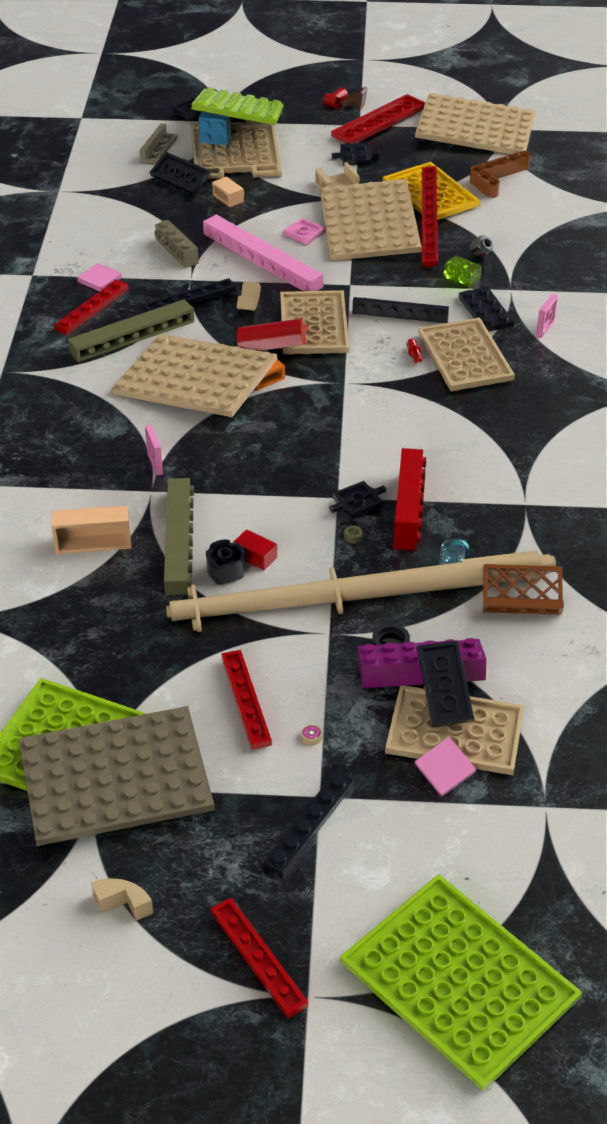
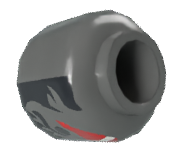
(481, 246)

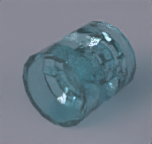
(452, 551)

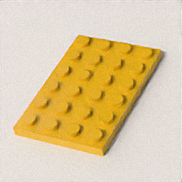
(451, 196)

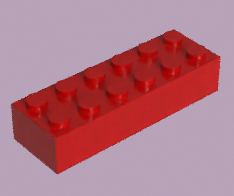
(410, 499)

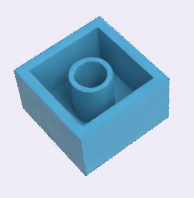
(214, 128)

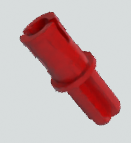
(414, 350)

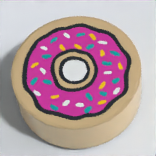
(311, 734)

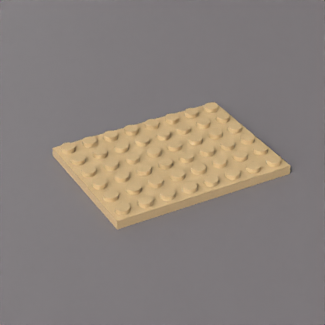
(475, 124)
(369, 220)
(195, 375)

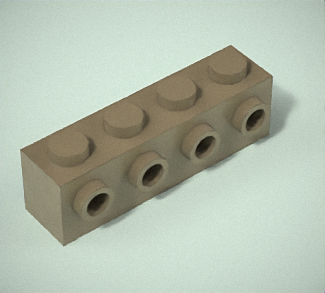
(176, 243)

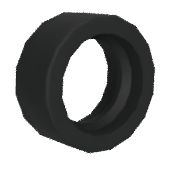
(390, 631)

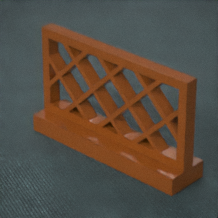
(522, 605)

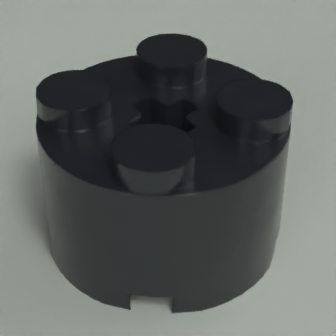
(225, 561)

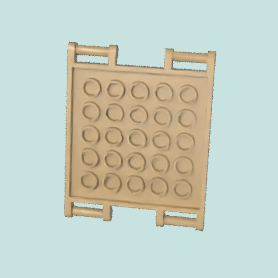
(249, 150)

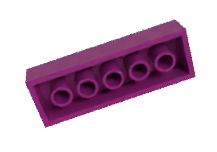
(399, 663)

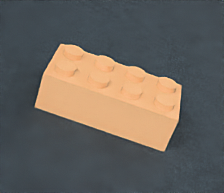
(91, 529)

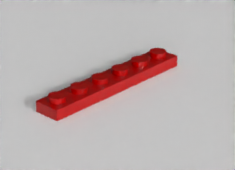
(91, 307)
(246, 700)
(259, 958)

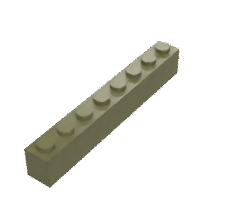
(130, 330)
(178, 537)

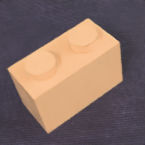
(228, 191)

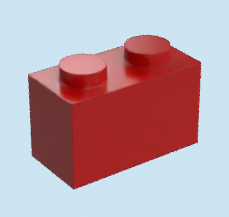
(257, 549)

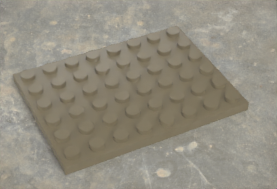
(114, 775)

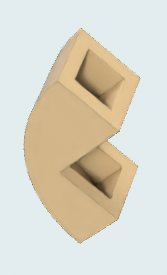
(249, 296)
(117, 892)

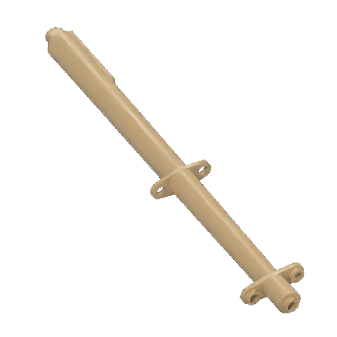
(408, 581)

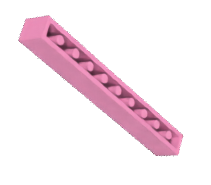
(263, 254)

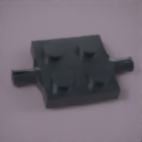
(355, 154)
(357, 499)

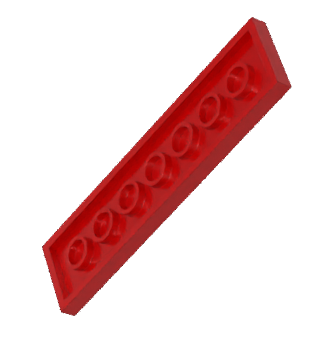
(378, 119)

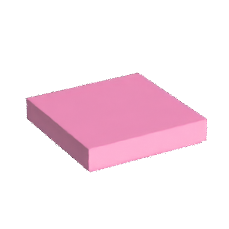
(304, 231)
(99, 277)
(546, 315)
(154, 450)
(445, 766)

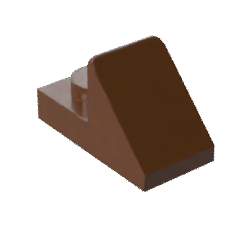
(357, 98)

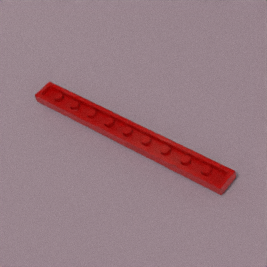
(429, 217)

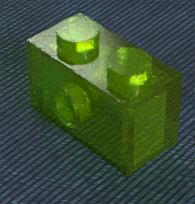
(462, 271)

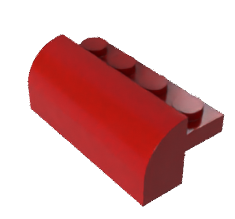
(272, 335)

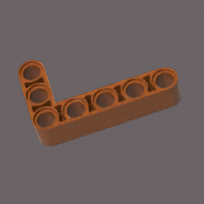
(486, 174)

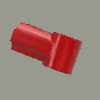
(333, 100)

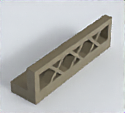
(153, 144)

